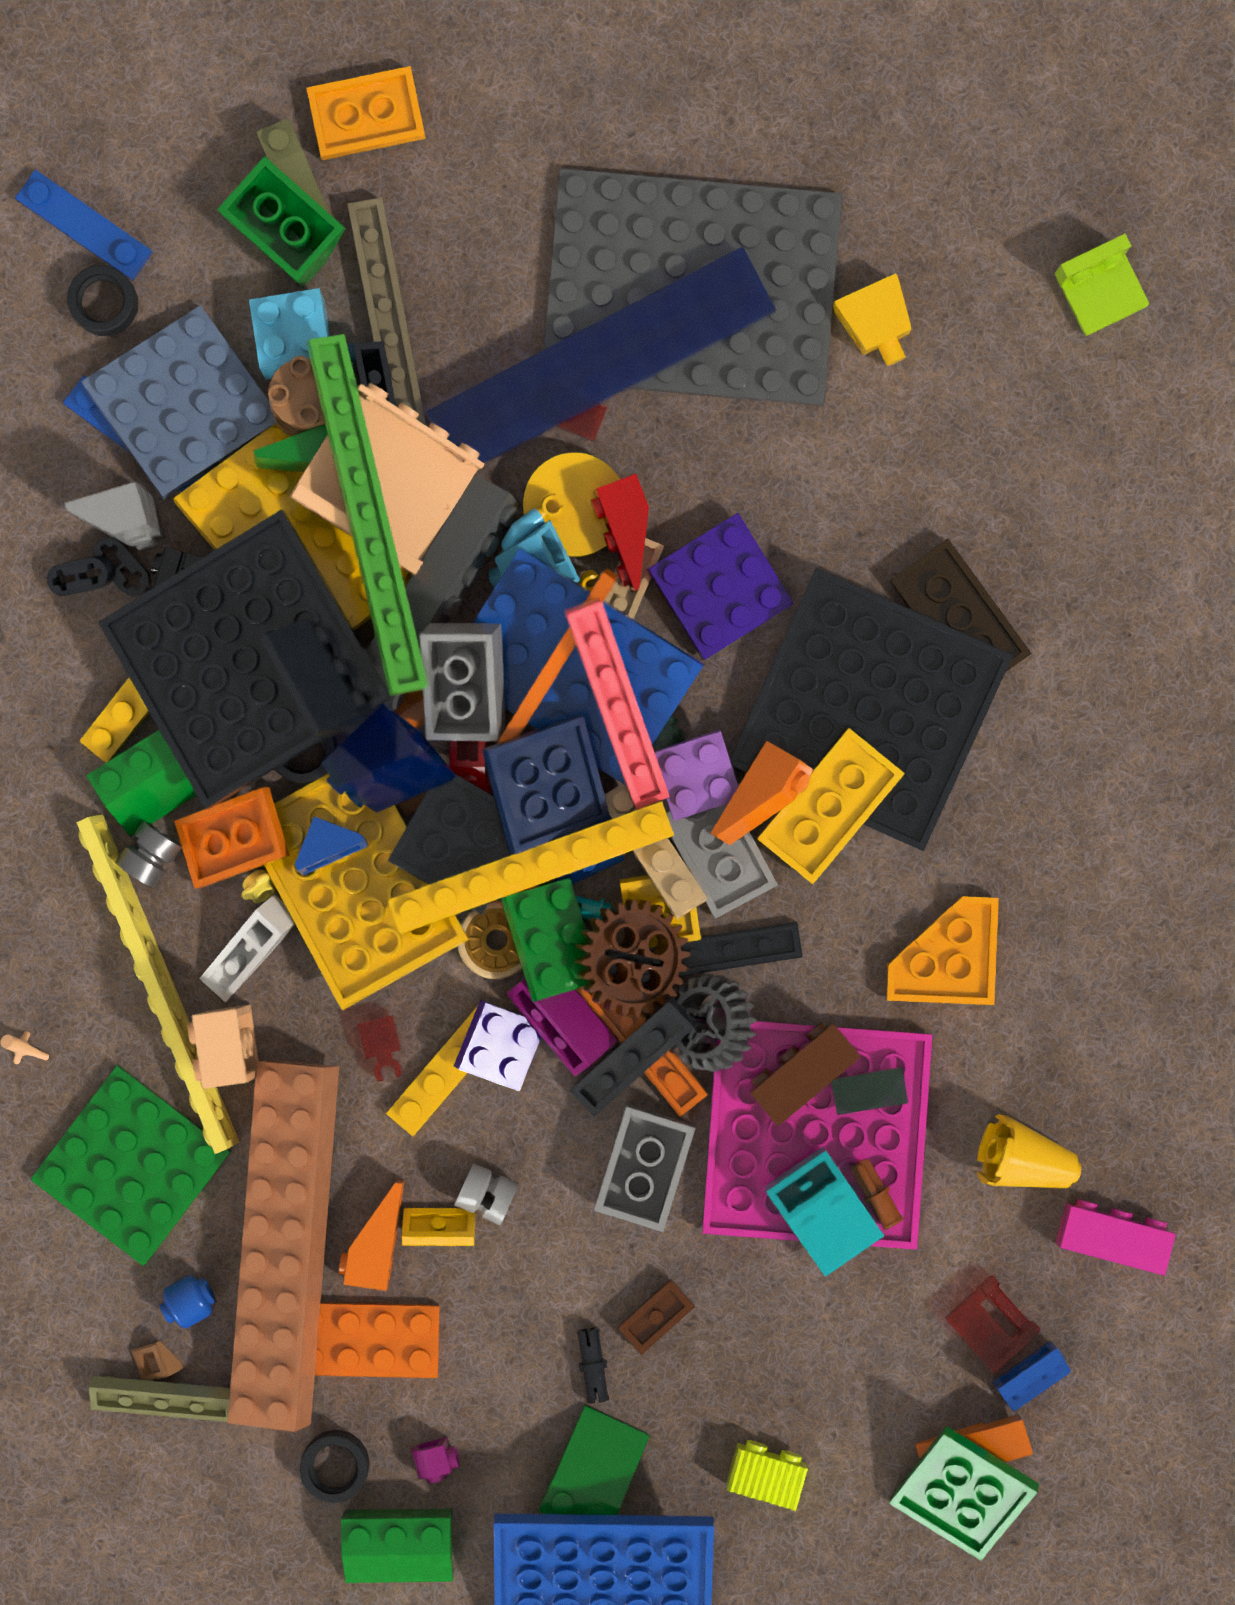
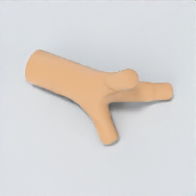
(21, 1047)

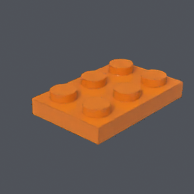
(232, 838)

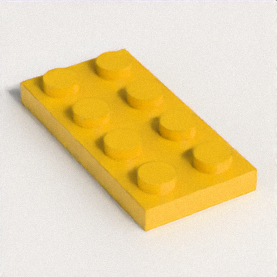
(832, 807)

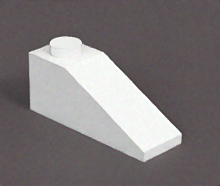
(248, 948)

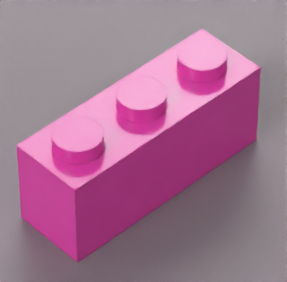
(1115, 1236)

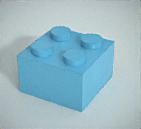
(285, 325)

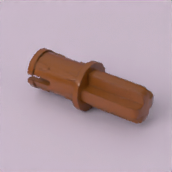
(876, 1193)

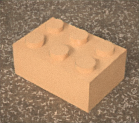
(224, 1046)

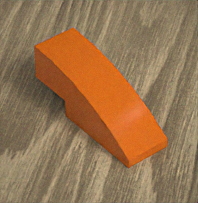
(1001, 1438)

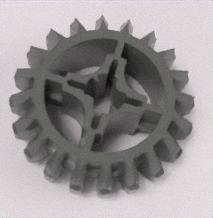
(722, 1018)

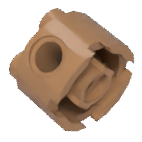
(295, 397)

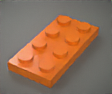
(378, 1340)

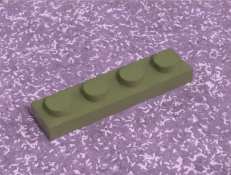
(159, 1398)

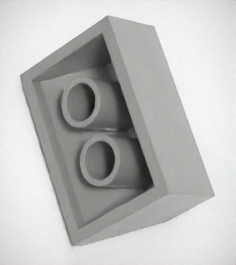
(122, 513)

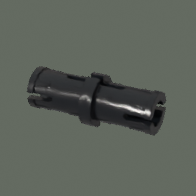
(593, 1365)

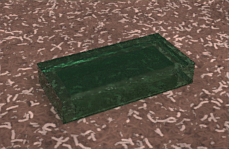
(869, 1090)

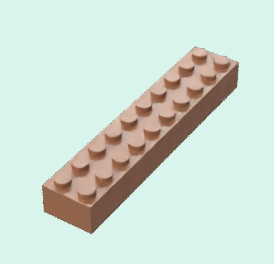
(283, 1245)

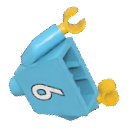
(541, 541)

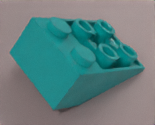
(823, 1211)

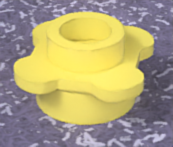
(258, 887)

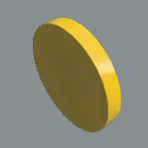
(573, 481)

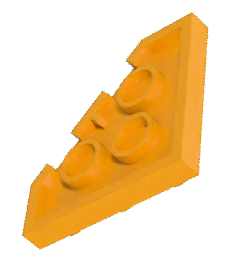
(950, 958)

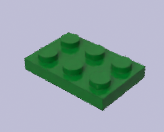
(546, 936)

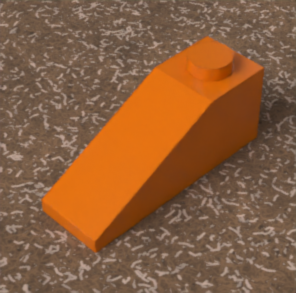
(765, 790)
(372, 1252)

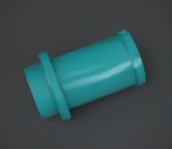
(591, 908)

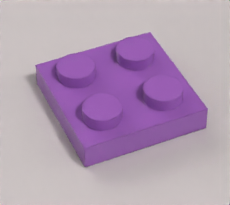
(697, 774)

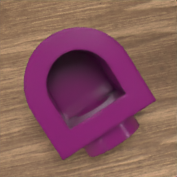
(435, 1459)

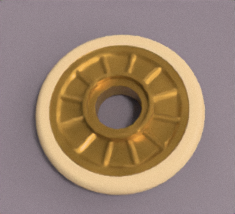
(475, 951)

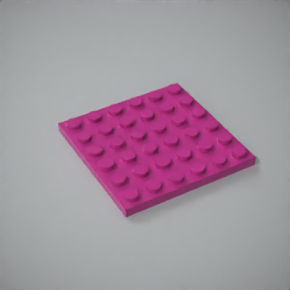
(752, 1151)

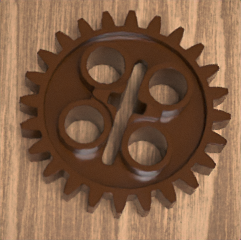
(639, 925)

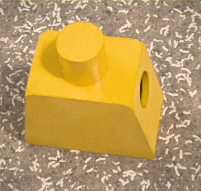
(876, 318)

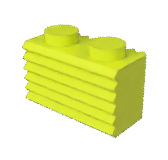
(767, 1474)

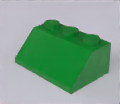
(282, 221)
(142, 783)
(397, 1545)

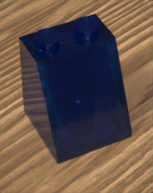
(385, 762)

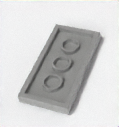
(723, 871)

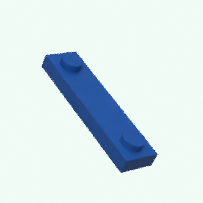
(83, 225)

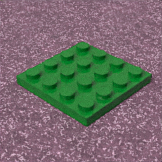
(129, 1165)

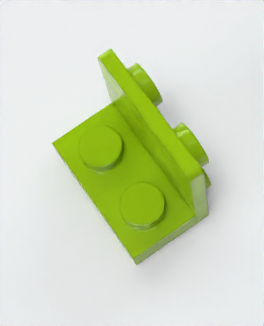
(1101, 286)

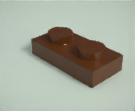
(656, 1316)

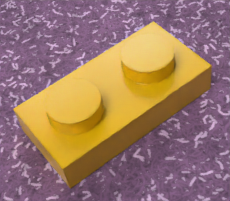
(438, 1227)

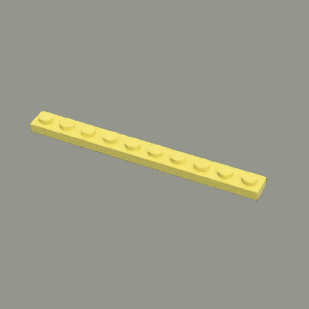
(153, 972)

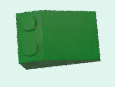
(594, 1467)

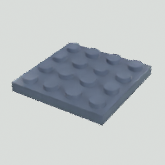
(180, 402)

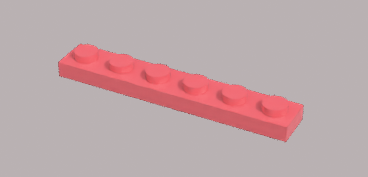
(617, 703)

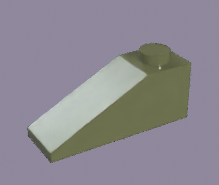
(286, 153)

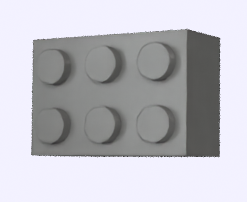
(463, 681)
(644, 1167)

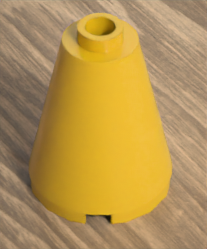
(1024, 1158)

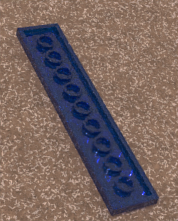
(606, 358)

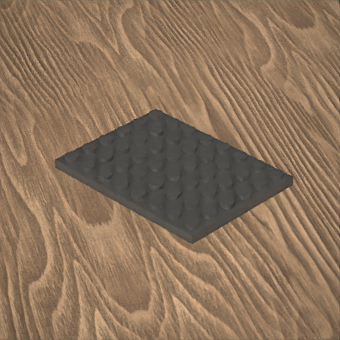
(640, 233)

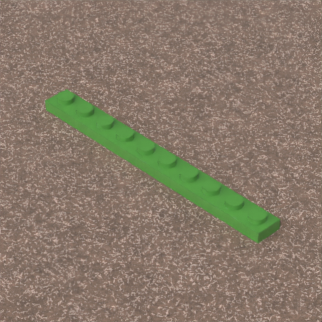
(367, 514)

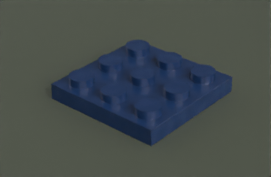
(546, 784)

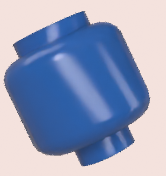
(187, 1301)

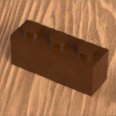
(803, 1072)

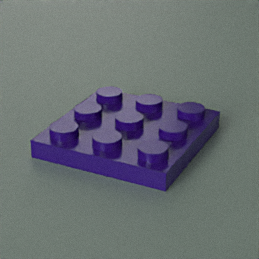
(720, 586)

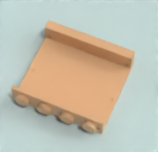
(416, 469)

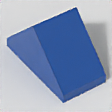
(327, 844)

